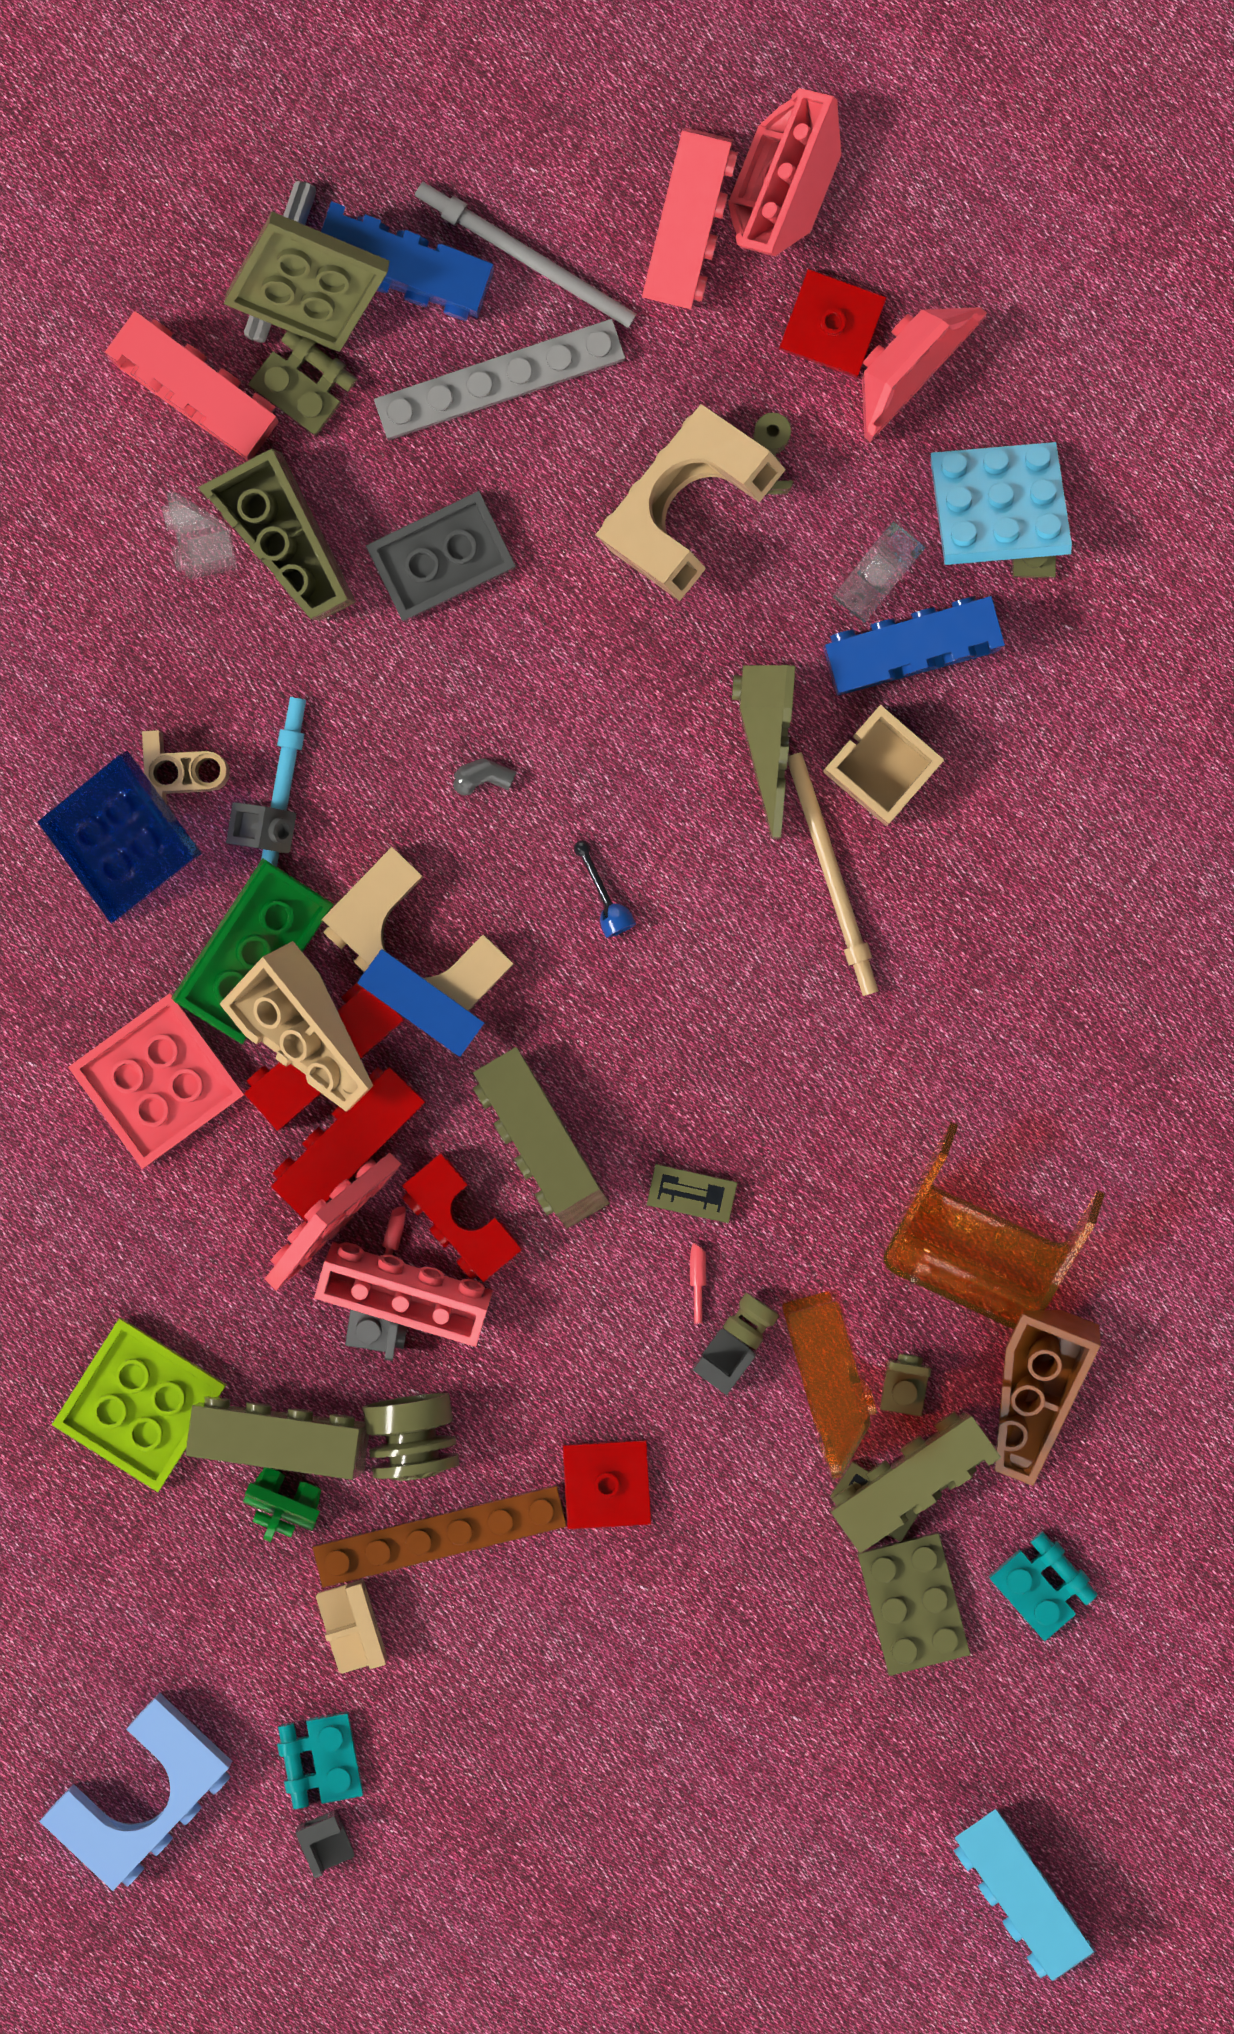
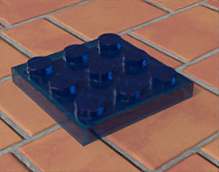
(119, 837)

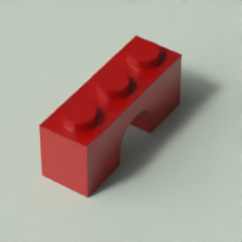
(481, 1249)

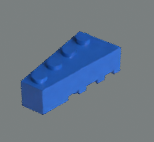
(420, 272)
(913, 646)

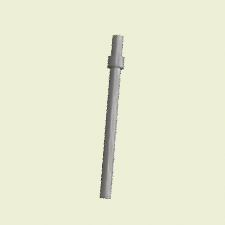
(456, 212)

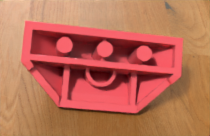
(786, 173)
(910, 360)

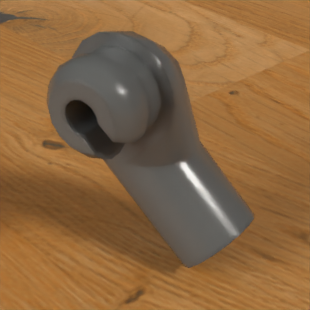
(480, 772)

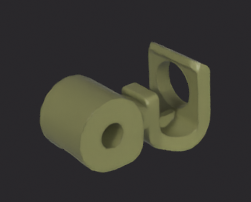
(774, 434)

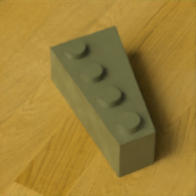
(277, 524)
(540, 1139)
(913, 1480)

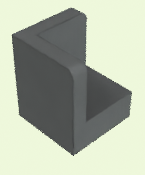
(724, 1361)
(324, 1842)

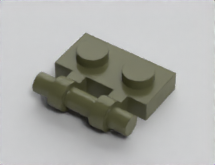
(294, 392)

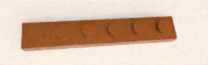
(439, 1536)

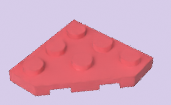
(329, 1219)

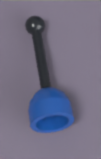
(615, 917)

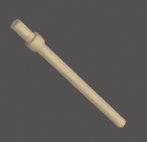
(857, 951)

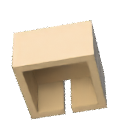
(883, 766)

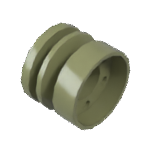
(411, 1436)

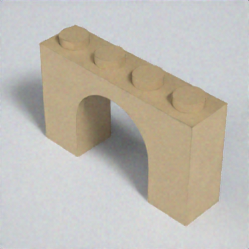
(699, 450)
(361, 921)

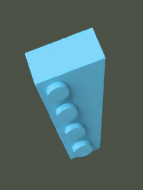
(1023, 1895)

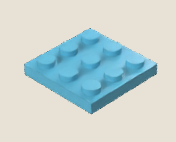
(1000, 503)

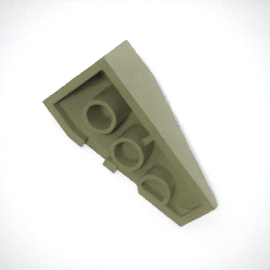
(766, 715)

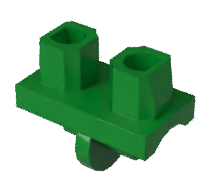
(265, 1497)

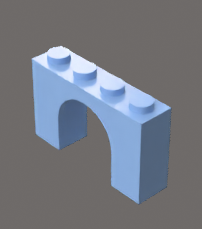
(117, 1848)

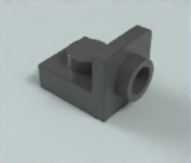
(261, 827)
(375, 1334)

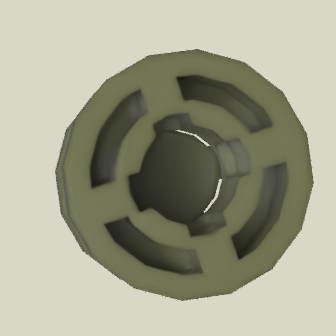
(756, 1313)

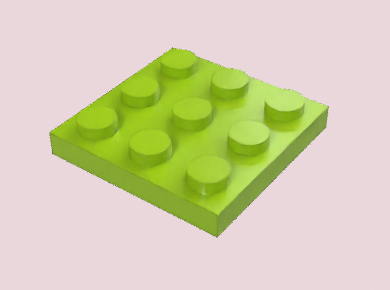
(136, 1404)

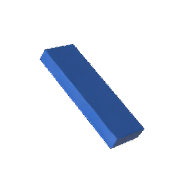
(420, 1002)

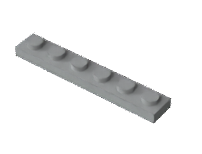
(499, 379)

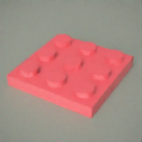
(156, 1081)

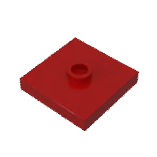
(832, 323)
(606, 1484)

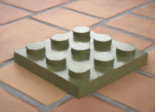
(306, 281)

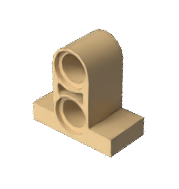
(187, 765)

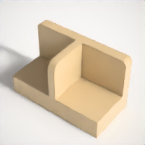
(351, 1627)

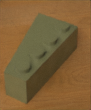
(277, 1439)

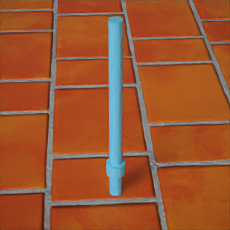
(290, 741)

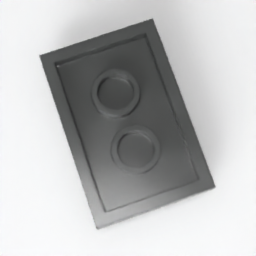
(441, 556)

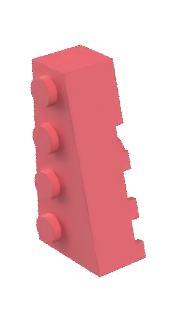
(191, 386)

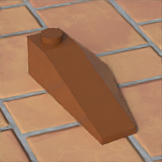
(1041, 1379)

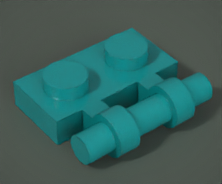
(1033, 1595)
(333, 1759)

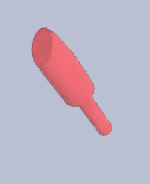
(394, 1230)
(697, 1278)

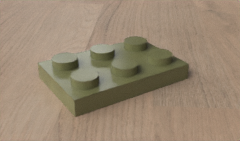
(913, 1603)

